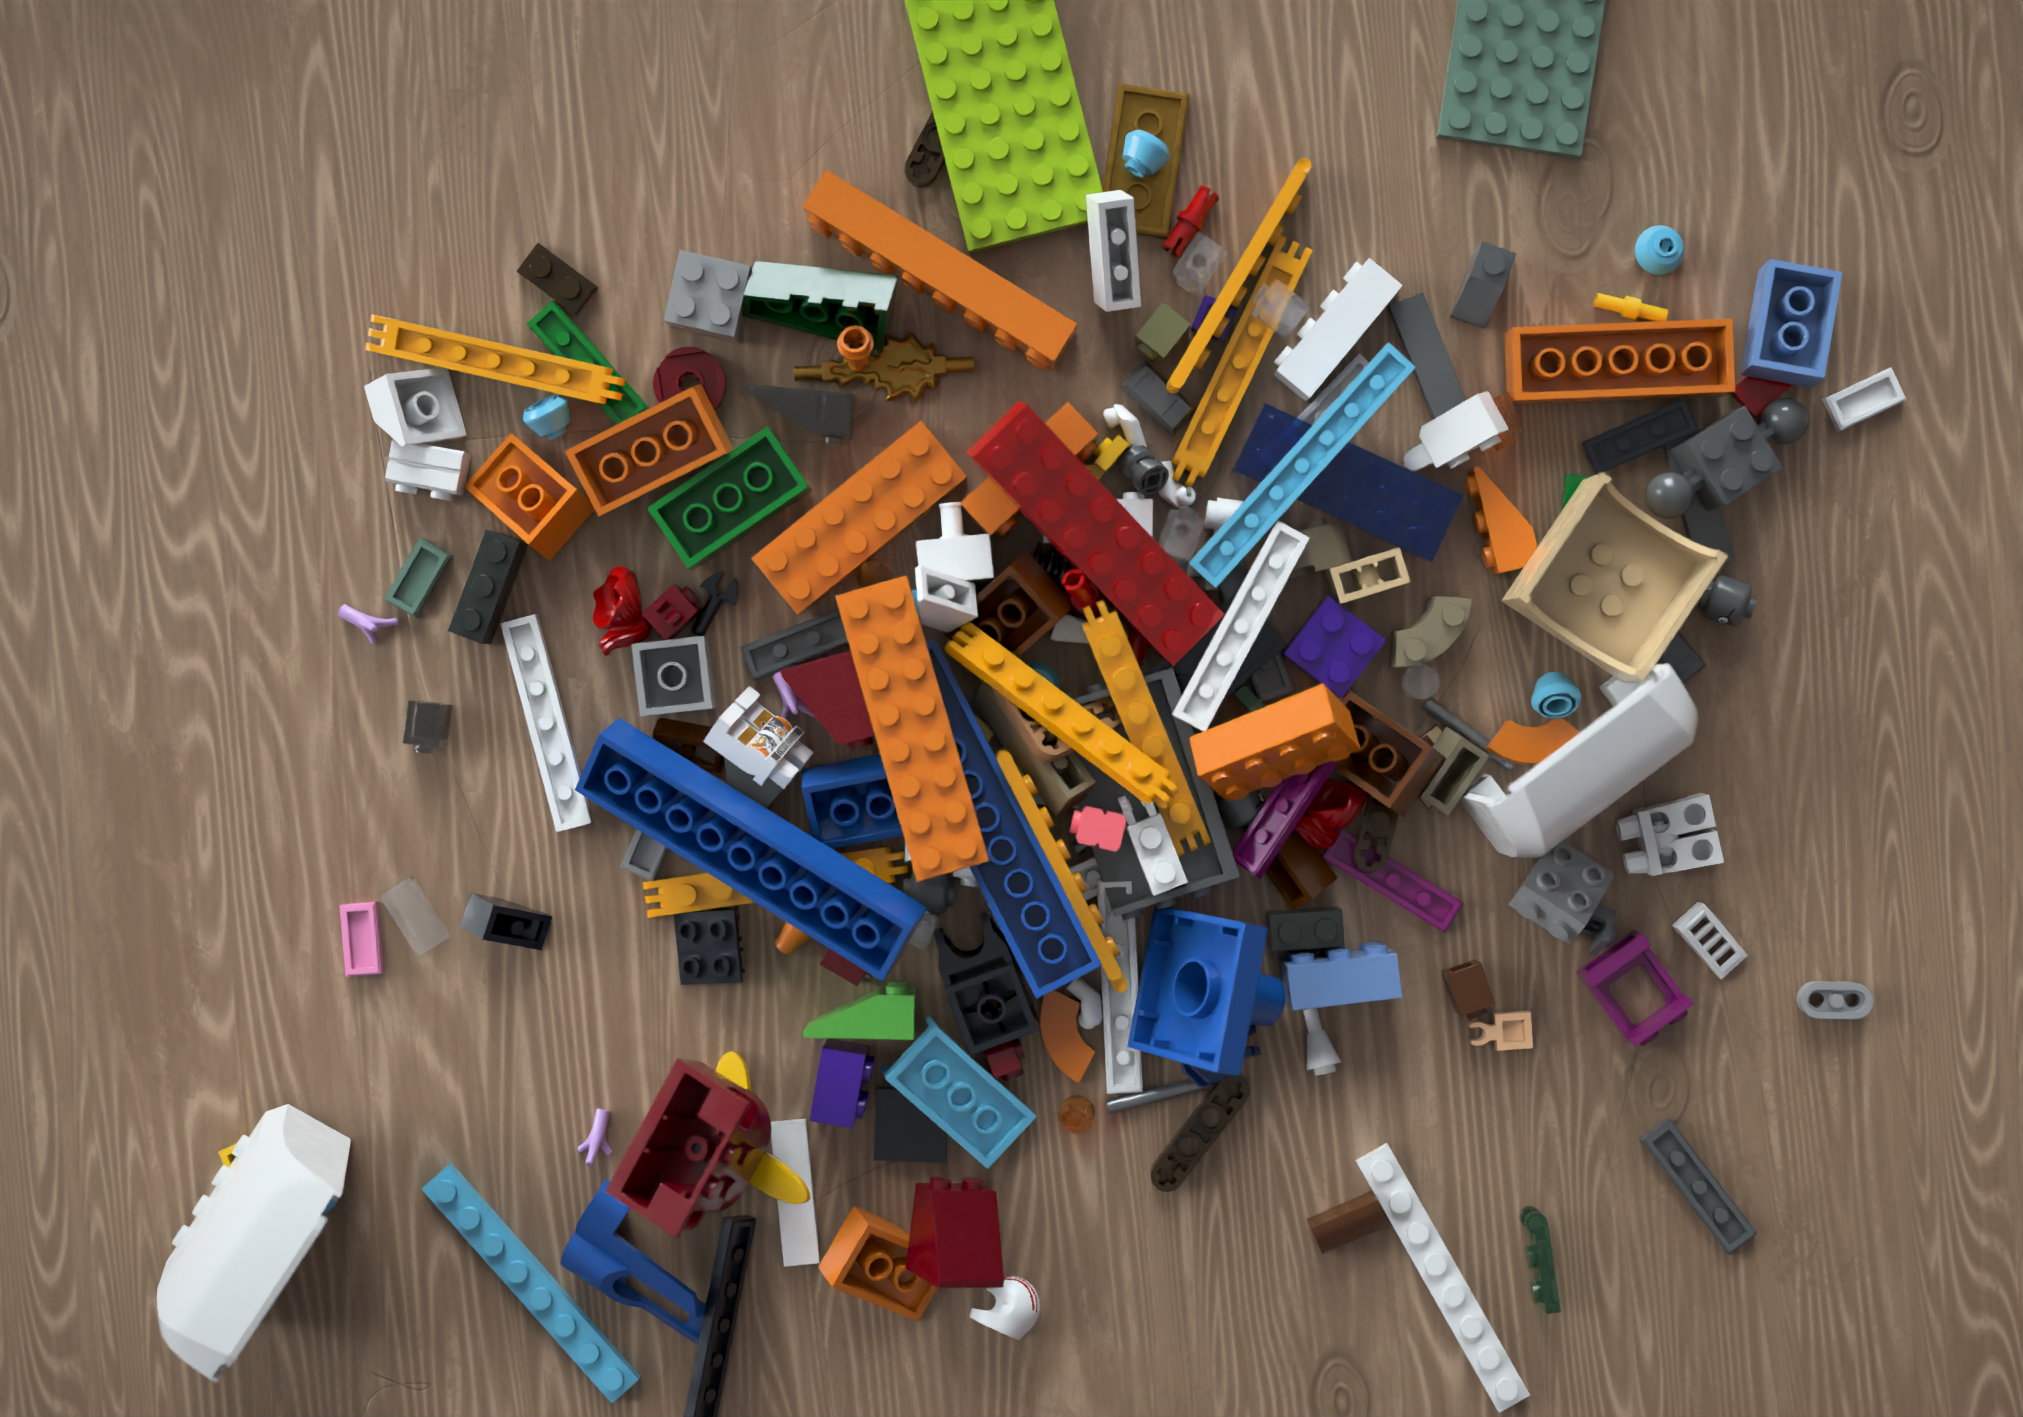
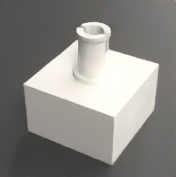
(957, 552)

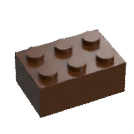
(1019, 606)
(1391, 759)

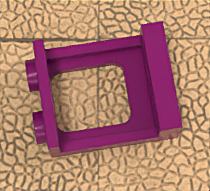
(1616, 962)

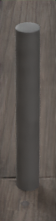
(1462, 728)
(1153, 1095)

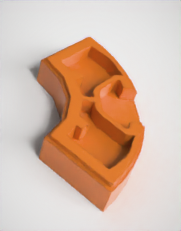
(1530, 744)
(1061, 1034)

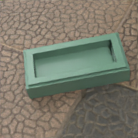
(418, 577)

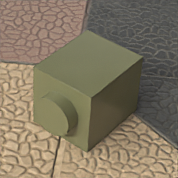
(1161, 333)

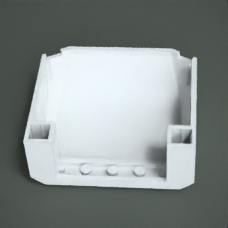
(1591, 771)
(249, 1237)

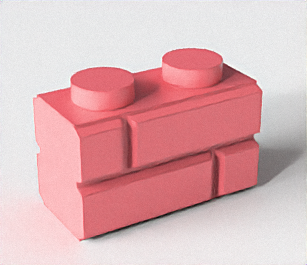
(1095, 827)

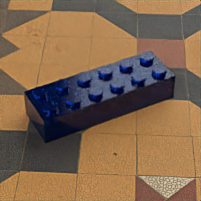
(1356, 487)

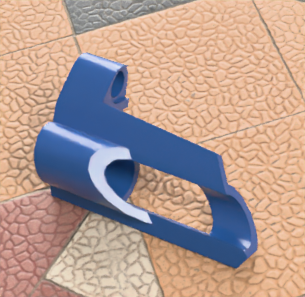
(608, 1260)

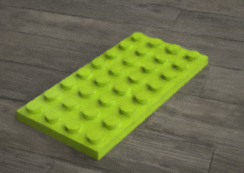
(1005, 116)

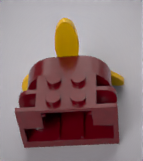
(702, 1148)

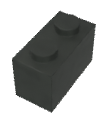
(1305, 928)

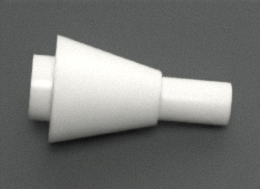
(1320, 1051)

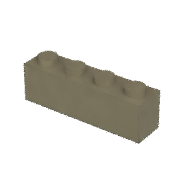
(1058, 782)

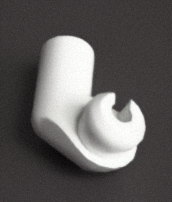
(1128, 422)
(1175, 492)
(1091, 1003)

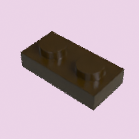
(557, 279)

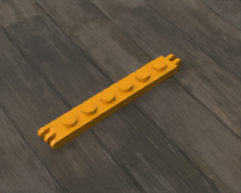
(1248, 264)
(494, 360)
(1234, 370)
(1061, 715)
(1142, 720)
(1057, 855)
(706, 892)

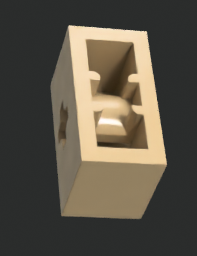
(1367, 576)

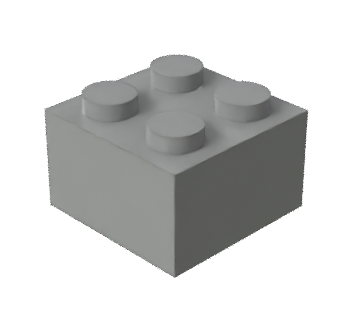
(707, 296)
(674, 676)

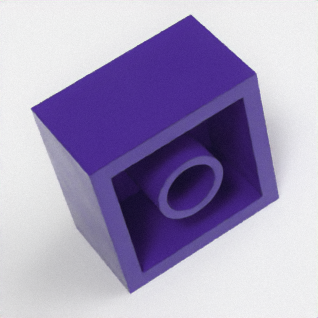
(1333, 646)
(840, 1082)

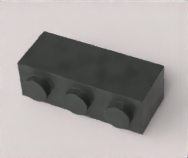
(488, 587)

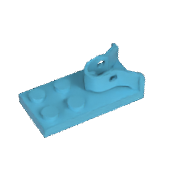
(959, 1094)

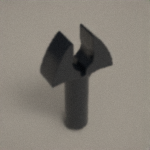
(714, 602)

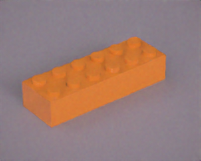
(1620, 361)
(860, 518)

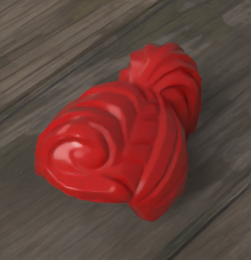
(620, 611)
(1330, 811)

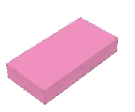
(362, 939)

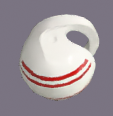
(1015, 1308)

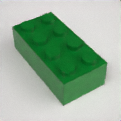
(729, 499)

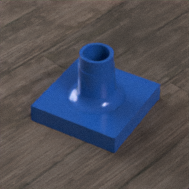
(1203, 990)

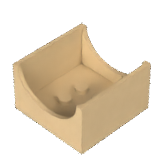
(1612, 581)

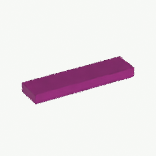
(1279, 818)
(1396, 883)

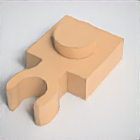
(1508, 1031)

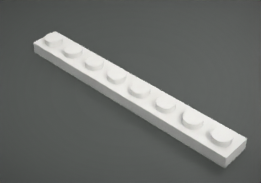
(1442, 1277)

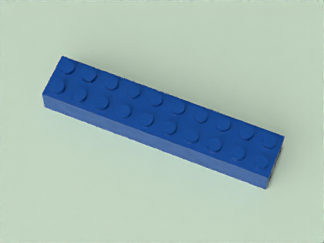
(750, 848)
(1019, 876)

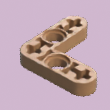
(1034, 733)

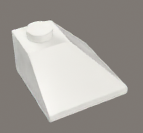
(416, 406)

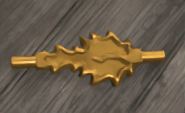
(901, 368)

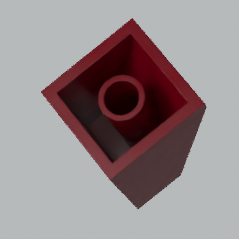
(834, 697)
(955, 1234)

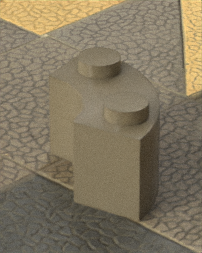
(1323, 551)
(1432, 633)

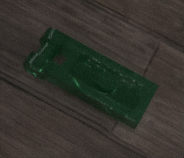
(1540, 1258)

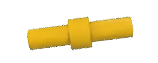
(1630, 307)

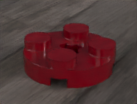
(690, 361)

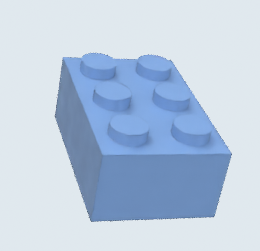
(1791, 323)
(1340, 976)

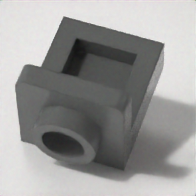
(1601, 929)

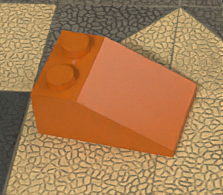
(530, 497)
(871, 1264)

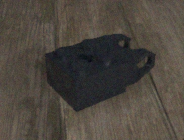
(983, 975)

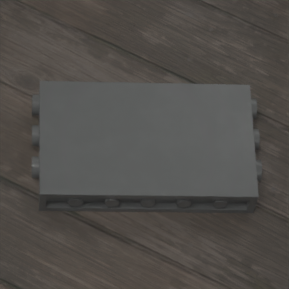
(1203, 866)

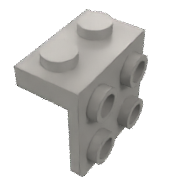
(1562, 891)

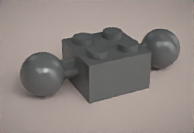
(1726, 458)

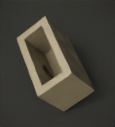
(1455, 773)

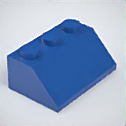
(850, 802)

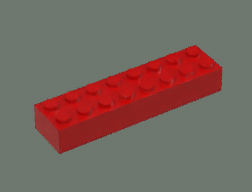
(1095, 532)

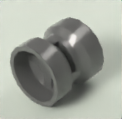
(1144, 470)

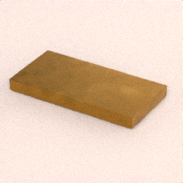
(1164, 117)

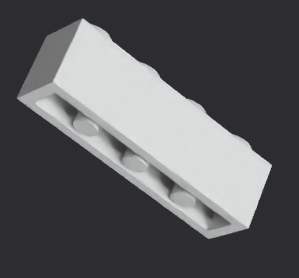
(1337, 329)

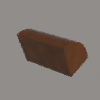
(1299, 871)
(1347, 1222)

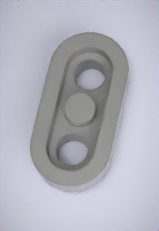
(1833, 1000)

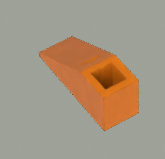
(1505, 531)

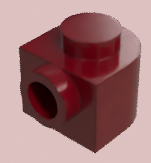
(1005, 1059)

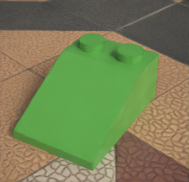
(880, 1014)

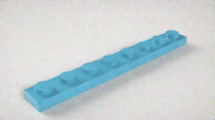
(1302, 464)
(531, 1282)

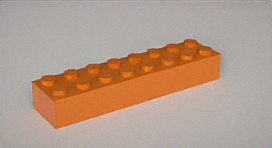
(939, 270)
(912, 729)

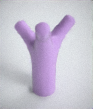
(366, 623)
(789, 698)
(597, 1136)

